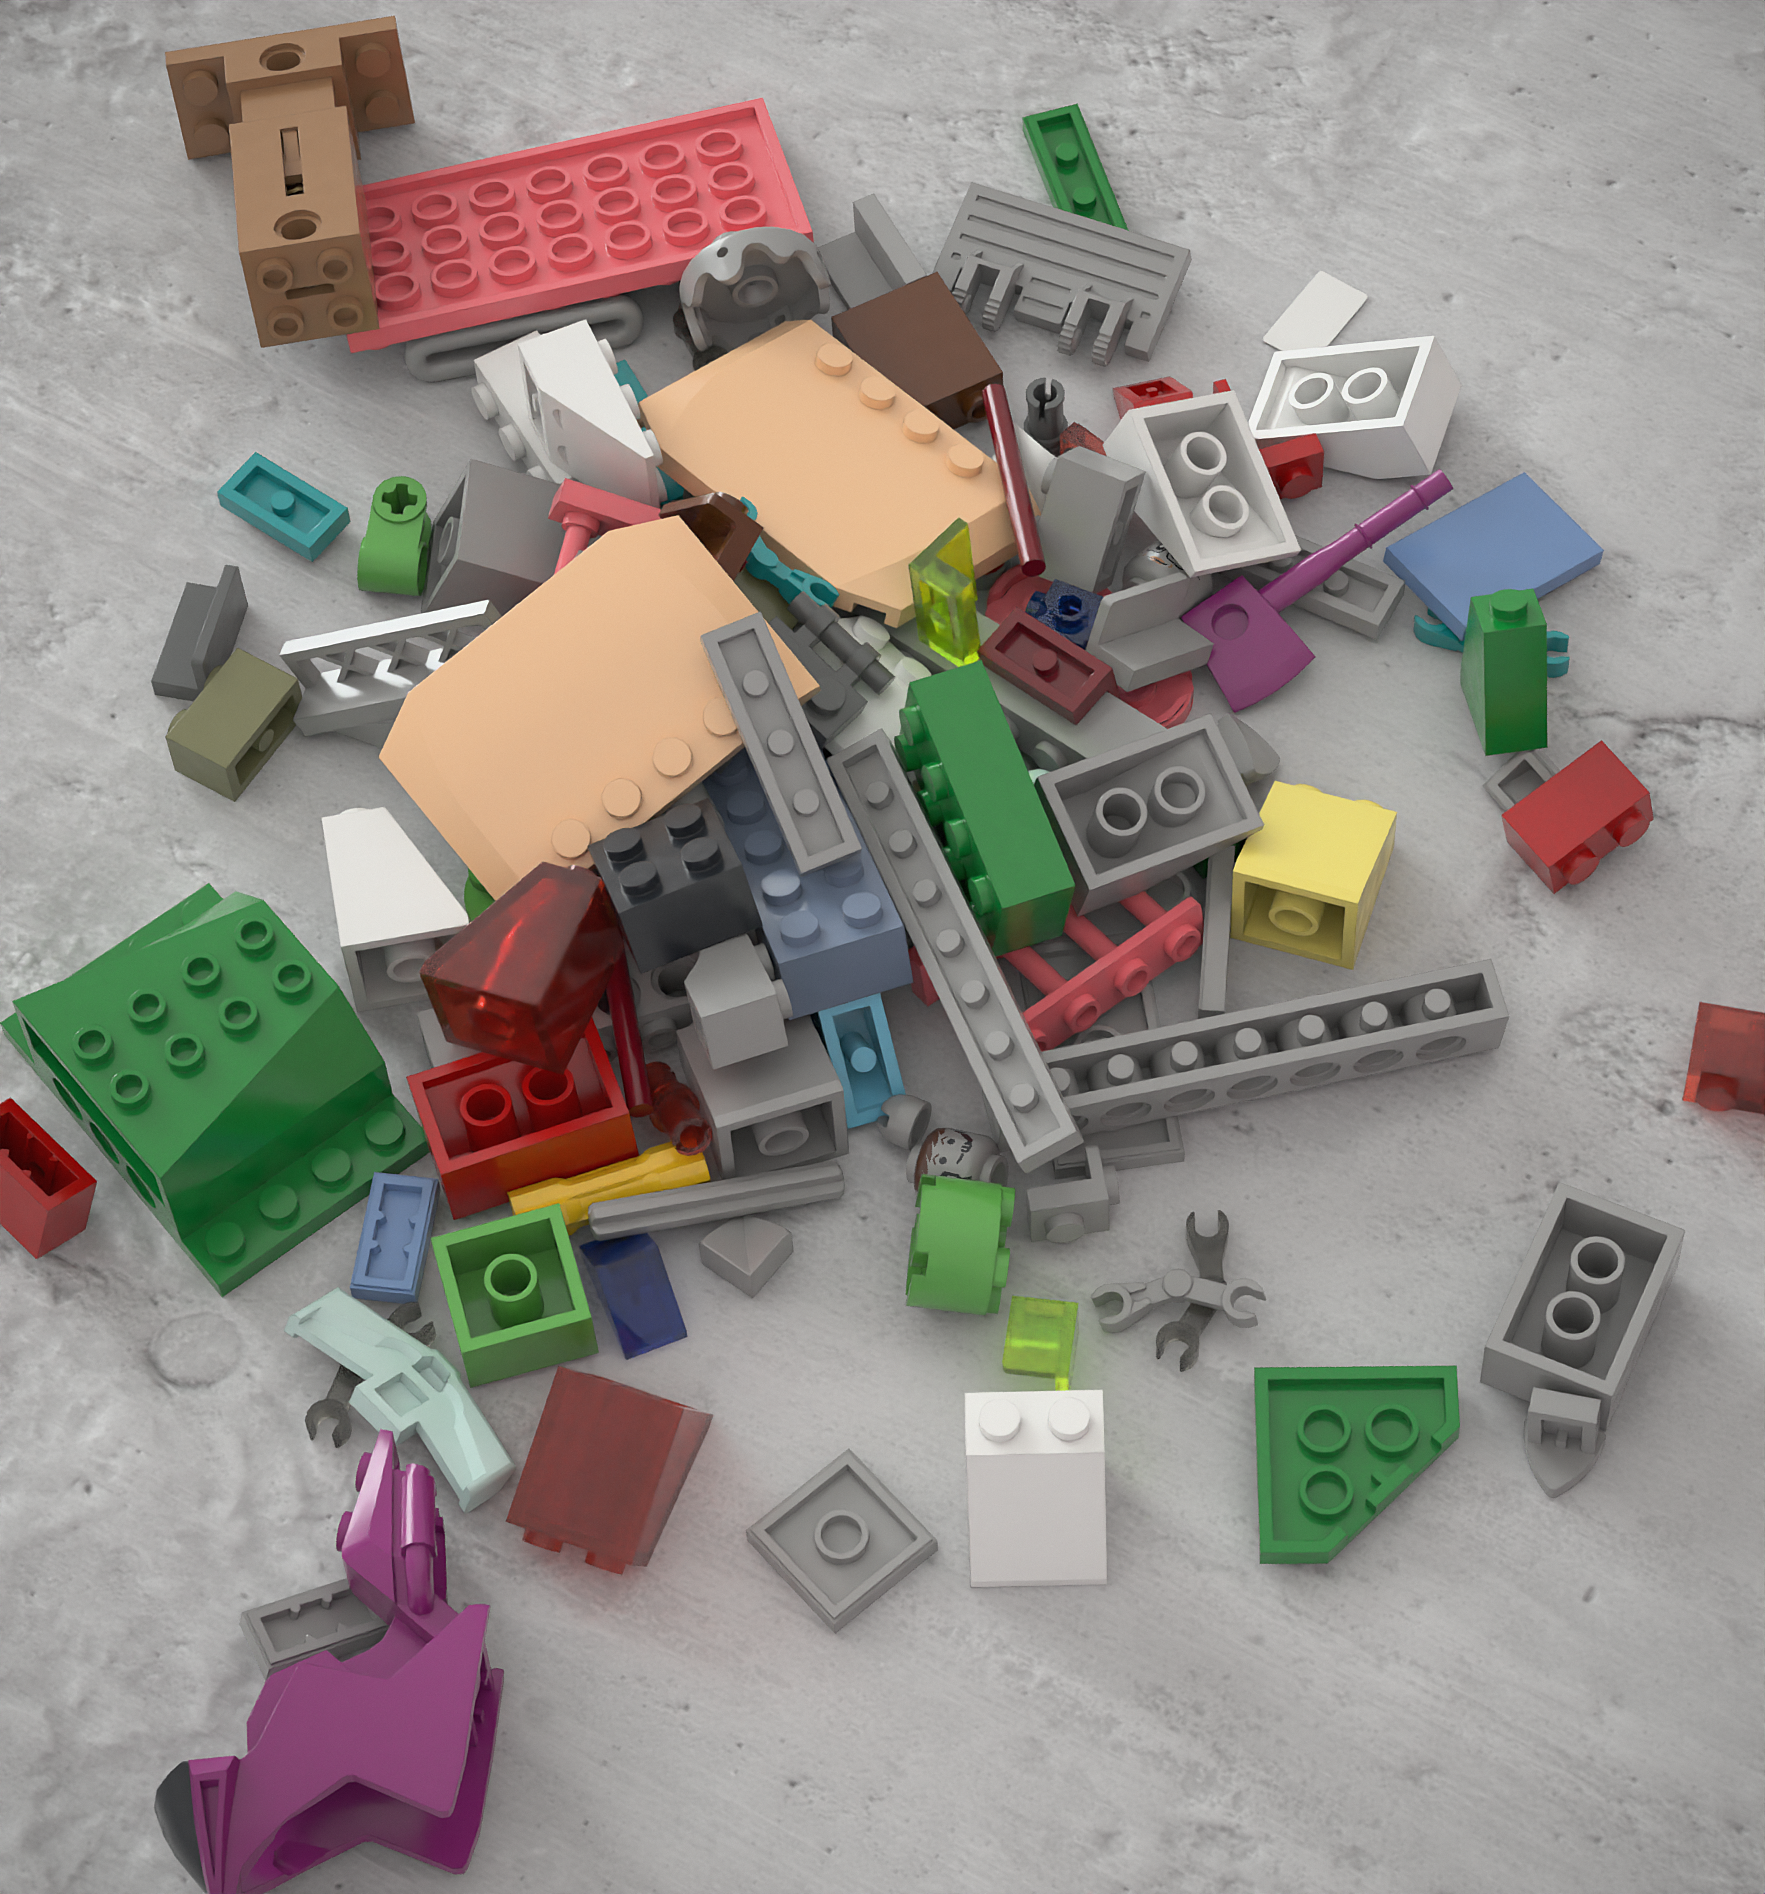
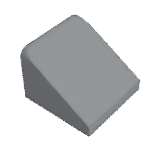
(1520, 777)

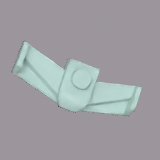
(409, 1392)

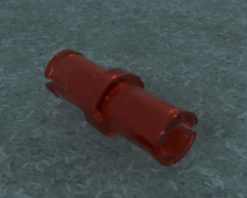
(677, 1111)

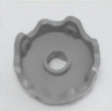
(785, 285)

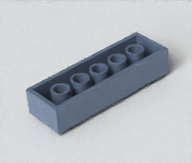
(824, 932)

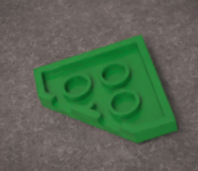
(1342, 1449)

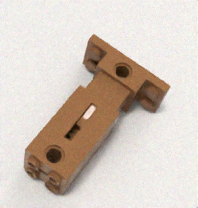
(292, 127)

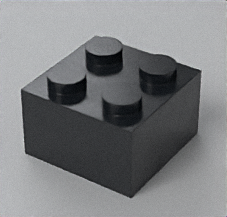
(675, 885)

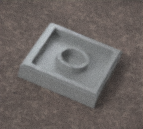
(842, 1540)

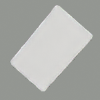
(1316, 314)

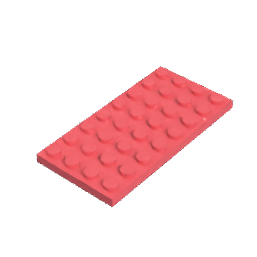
(570, 220)

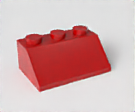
(516, 1125)

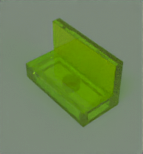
(946, 595)

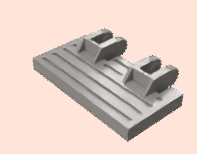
(1063, 271)

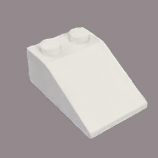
(1369, 403)
(1204, 484)

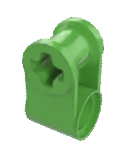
(396, 539)

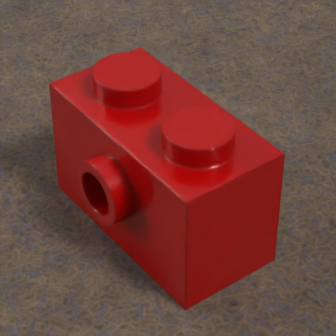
(1578, 818)
(41, 1185)

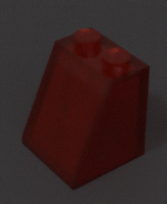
(528, 969)
(605, 1469)

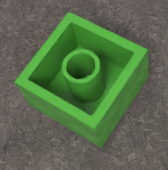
(515, 1295)

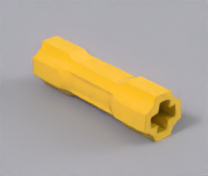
(652, 1171)

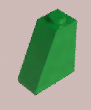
(1506, 671)

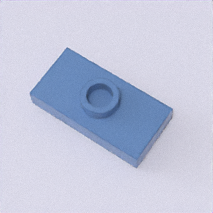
(395, 1238)

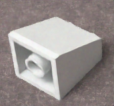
(386, 907)
(1036, 1488)

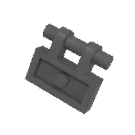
(837, 701)

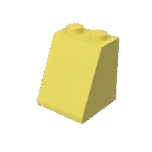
(1311, 874)

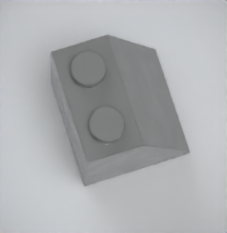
(492, 540)
(771, 1107)

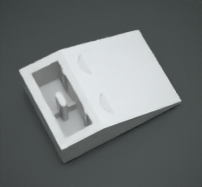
(587, 417)

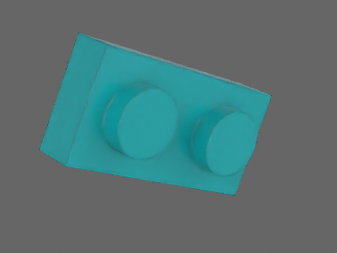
(283, 506)

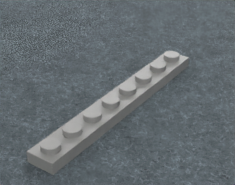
(955, 952)

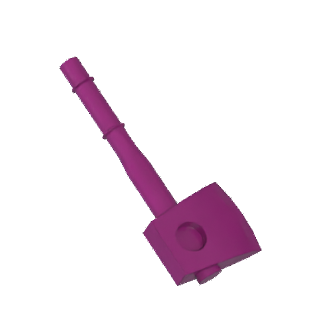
(1252, 642)

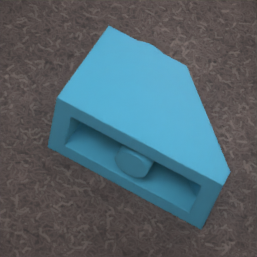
(862, 1056)

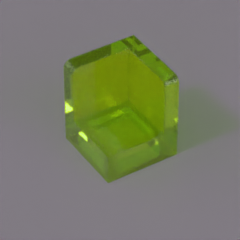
(1042, 1339)

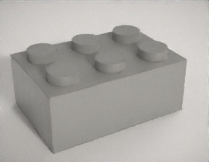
(1582, 1301)

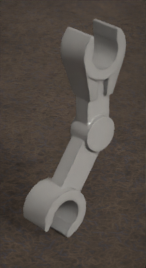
(1175, 1287)

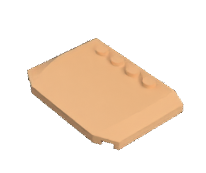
(833, 460)
(578, 707)

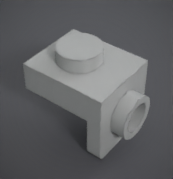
(1076, 1207)

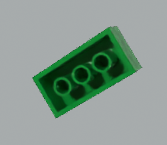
(985, 807)

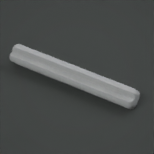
(715, 1200)

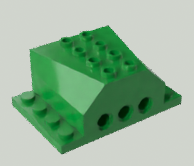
(221, 1081)

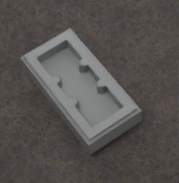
(308, 1624)

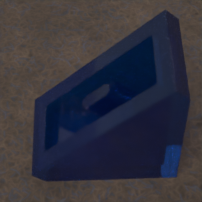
(634, 1292)

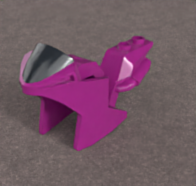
(362, 1746)

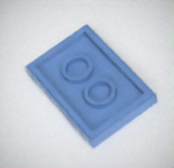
(1492, 544)

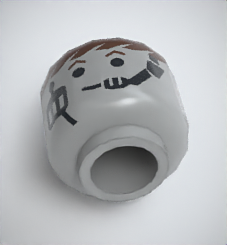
(957, 1155)

